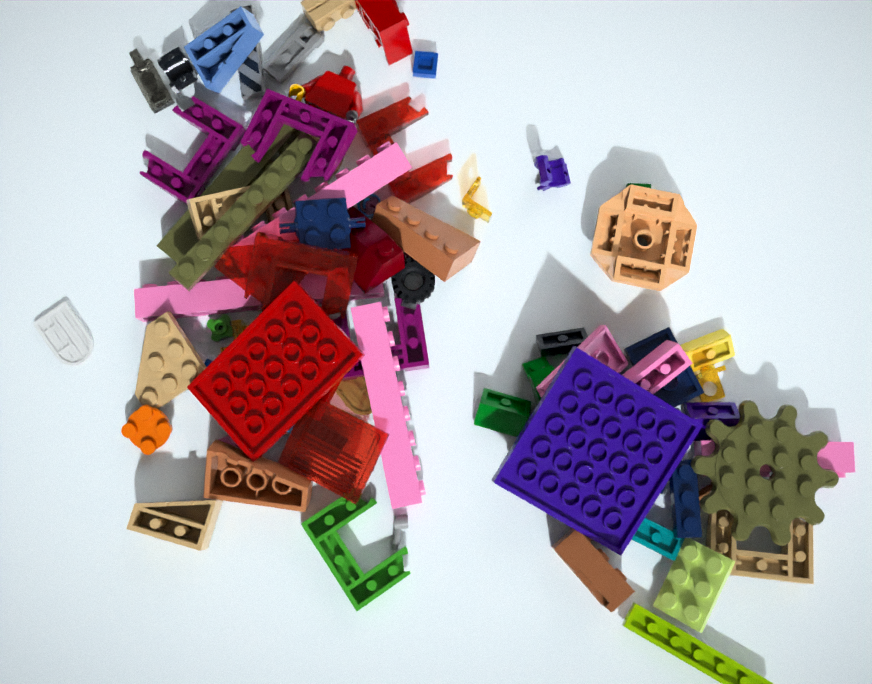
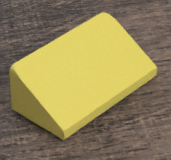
(709, 349)

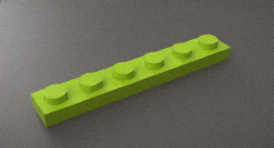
(688, 648)

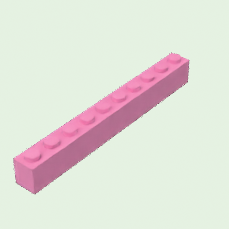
(220, 297)

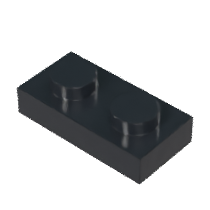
(560, 341)

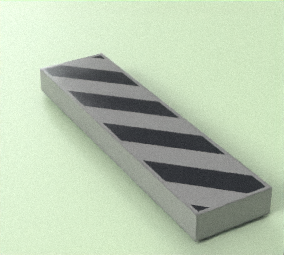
(251, 71)

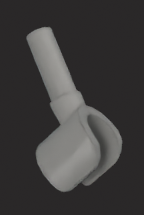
(400, 522)

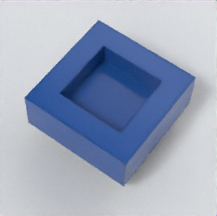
(425, 64)

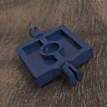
(323, 223)

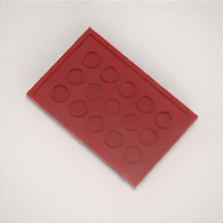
(275, 371)

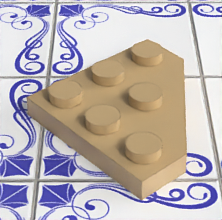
(166, 363)

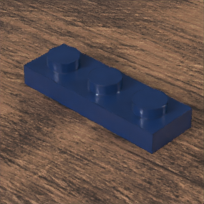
(685, 502)

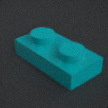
(658, 539)

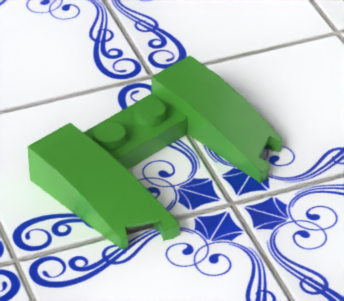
(356, 585)

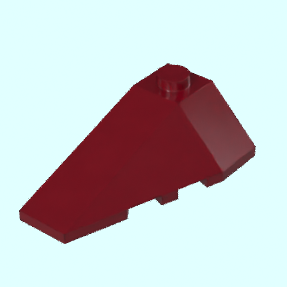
(377, 253)

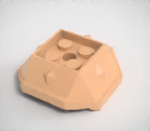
(657, 218)

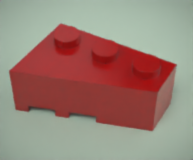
(388, 27)

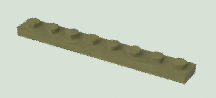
(244, 212)

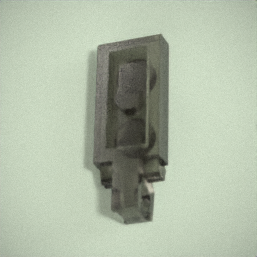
(150, 82)

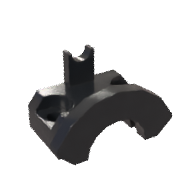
(178, 69)

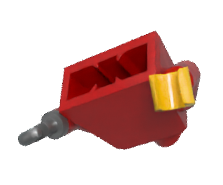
(332, 94)

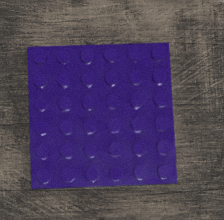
(596, 451)

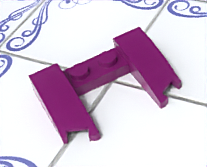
(277, 109)
(223, 135)
(411, 352)

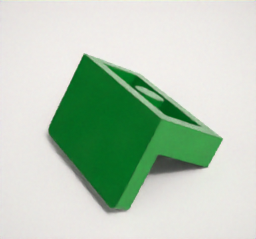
(502, 412)

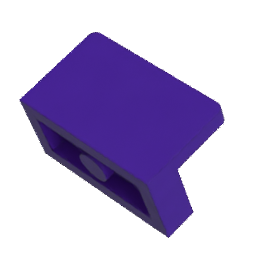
(706, 411)

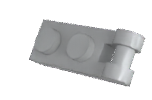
(293, 53)

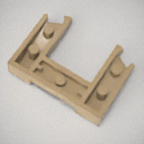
(210, 208)
(791, 566)

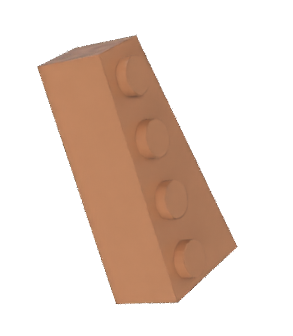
(425, 238)
(265, 483)

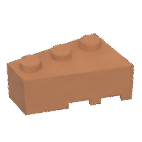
(593, 569)

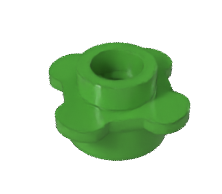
(214, 325)

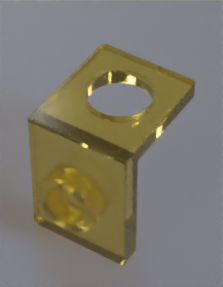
(473, 208)
(710, 374)

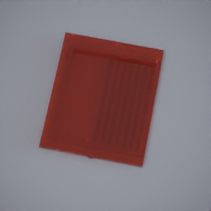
(334, 449)

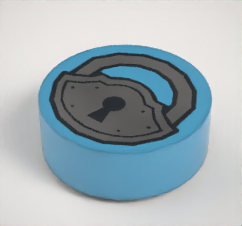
(368, 205)

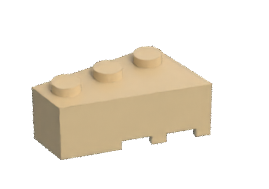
(177, 522)

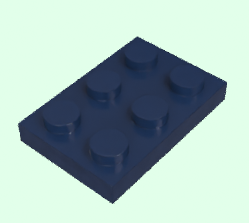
(679, 389)

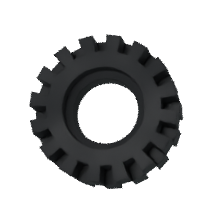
(418, 294)

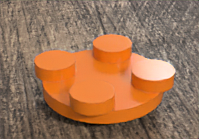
(147, 429)

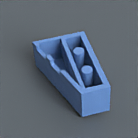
(224, 48)

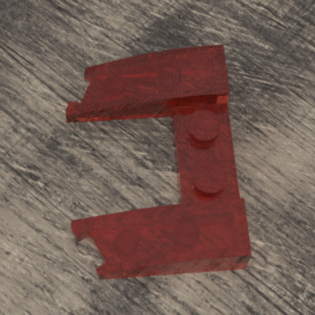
(377, 130)
(275, 251)

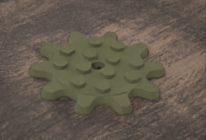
(737, 477)

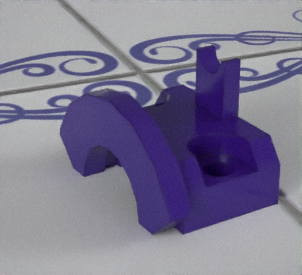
(552, 173)

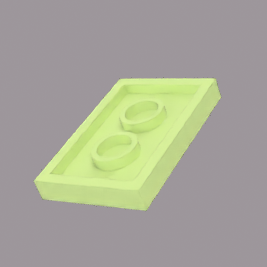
(694, 584)

